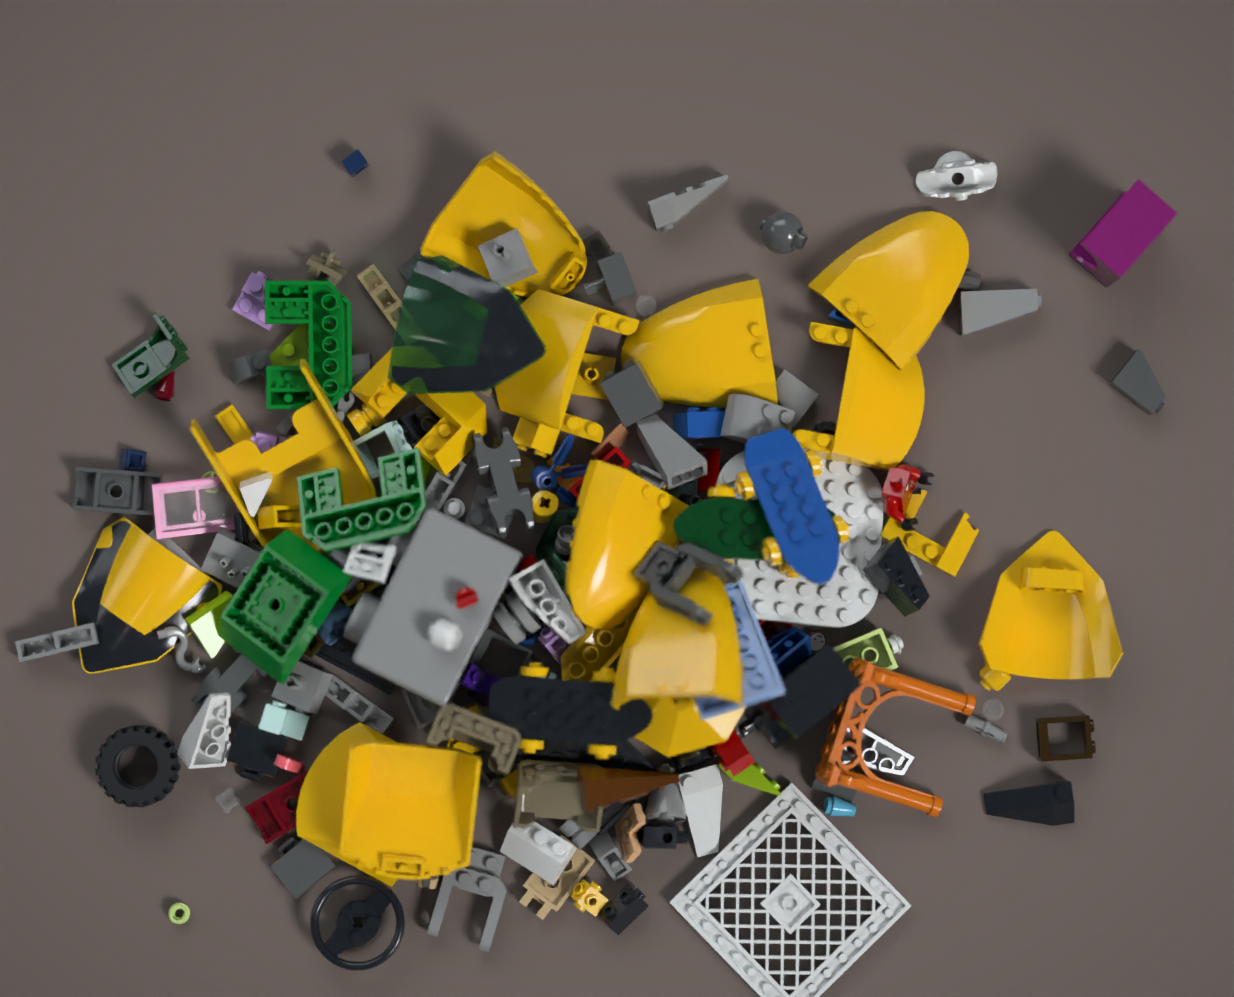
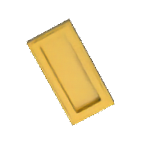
(234, 424)

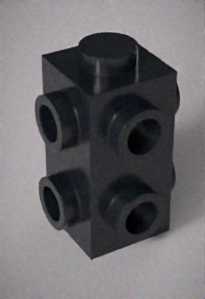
(623, 909)

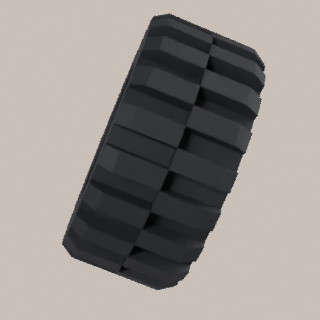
(109, 772)

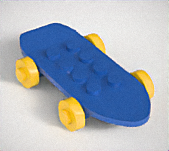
(792, 505)

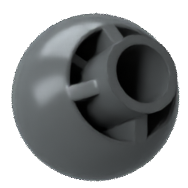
(783, 233)

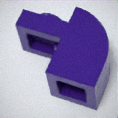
(478, 683)

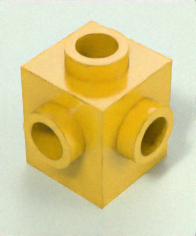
(589, 897)

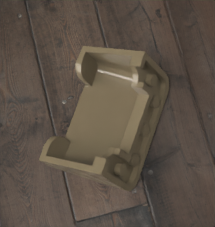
(477, 732)
(551, 791)

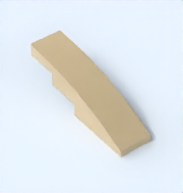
(381, 293)

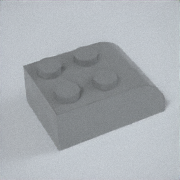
(752, 417)

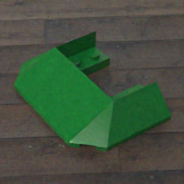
(327, 341)
(339, 526)

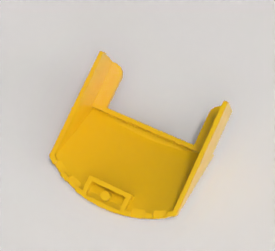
(545, 387)
(877, 404)

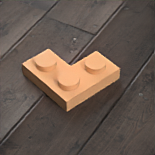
(626, 832)

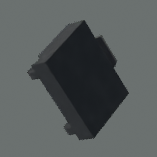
(256, 751)

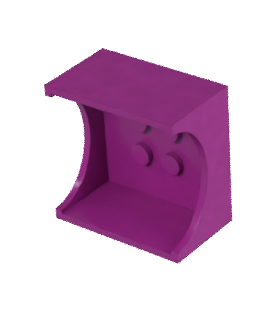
(1123, 233)

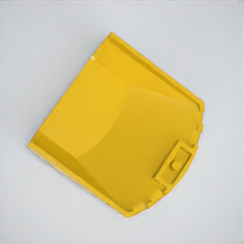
(323, 794)
(409, 808)

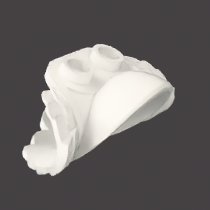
(939, 184)

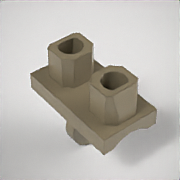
(328, 265)

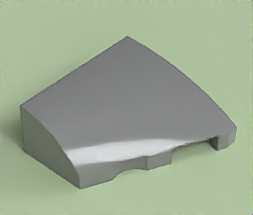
(794, 395)

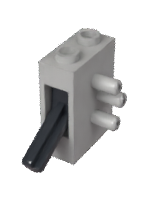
(232, 553)

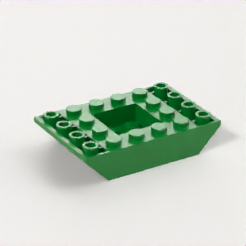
(307, 591)

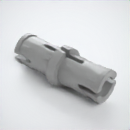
(985, 728)

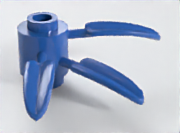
(546, 479)

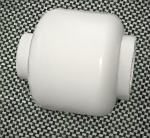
(445, 634)

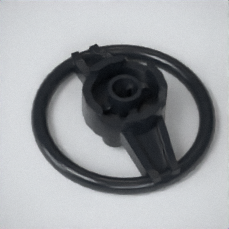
(347, 932)

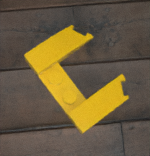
(944, 558)

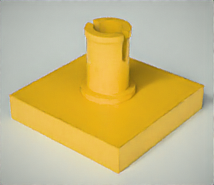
(591, 375)

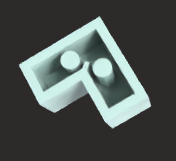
(285, 721)

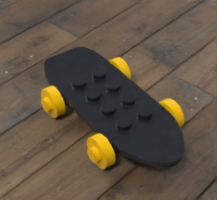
(566, 710)

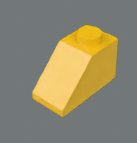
(279, 517)

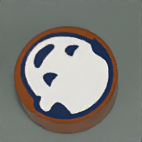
(818, 640)

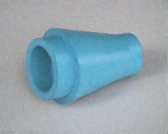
(838, 807)

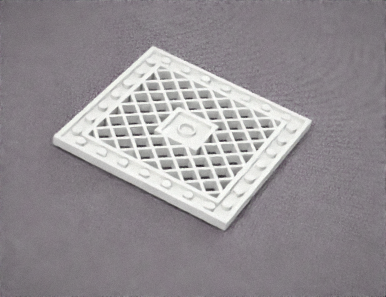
(790, 900)

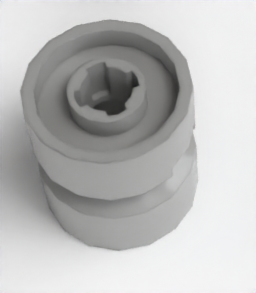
(579, 837)

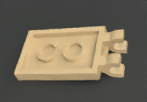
(555, 895)

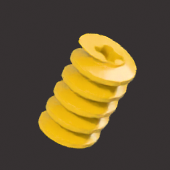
(542, 499)

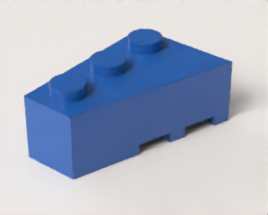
(699, 424)

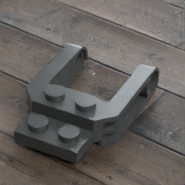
(668, 570)

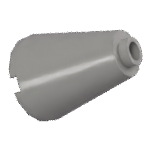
(666, 803)

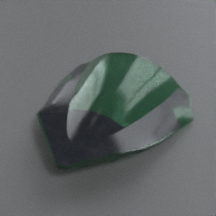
(459, 332)

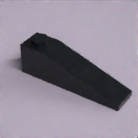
(1040, 803)

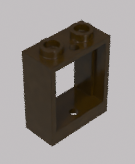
(1043, 741)

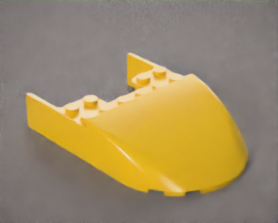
(317, 446)

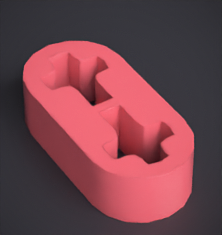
(289, 763)

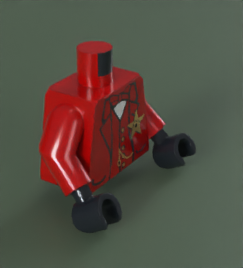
(898, 492)

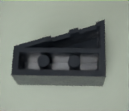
(897, 577)

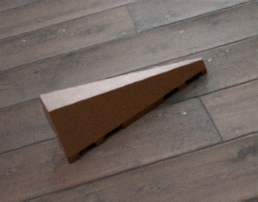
(608, 785)

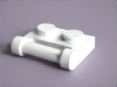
(367, 566)

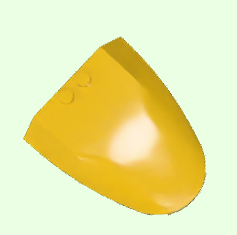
(498, 200)
(898, 281)
(707, 348)
(613, 534)
(678, 656)

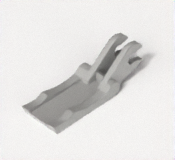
(344, 407)

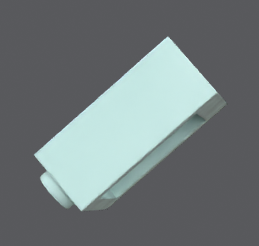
(396, 437)

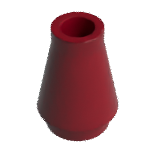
(165, 388)

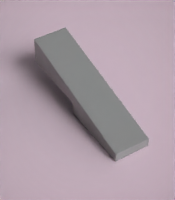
(56, 642)

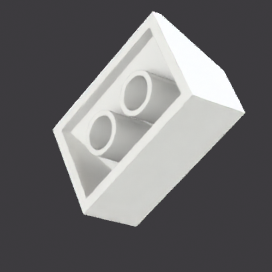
(538, 850)

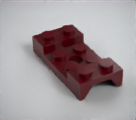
(271, 810)

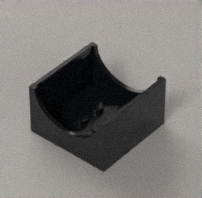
(809, 695)

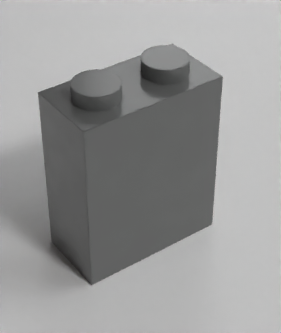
(631, 393)

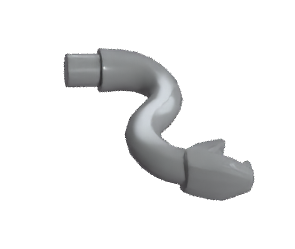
(174, 631)

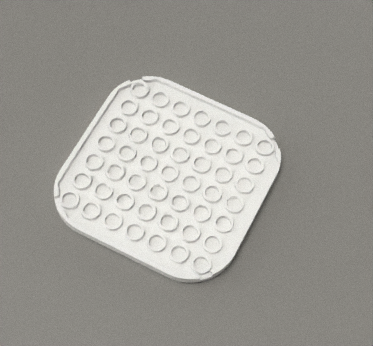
(850, 594)

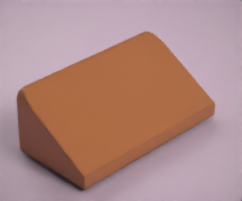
(615, 438)

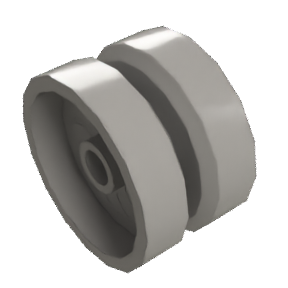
(512, 619)

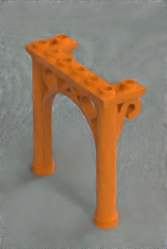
(869, 676)

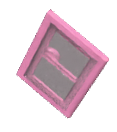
(192, 507)

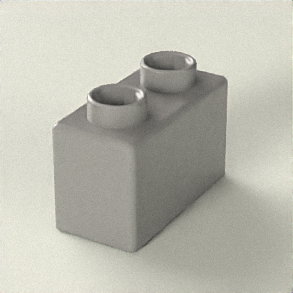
(431, 568)

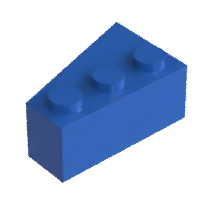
(789, 649)

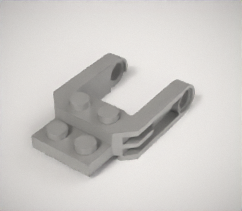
(480, 878)

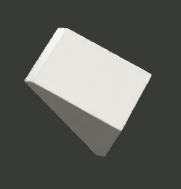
(254, 490)

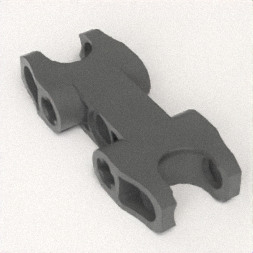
(506, 496)
(229, 682)

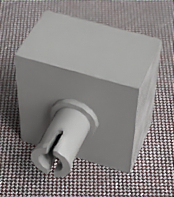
(507, 258)
(304, 687)

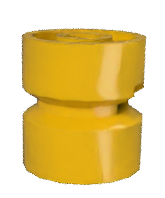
(365, 419)

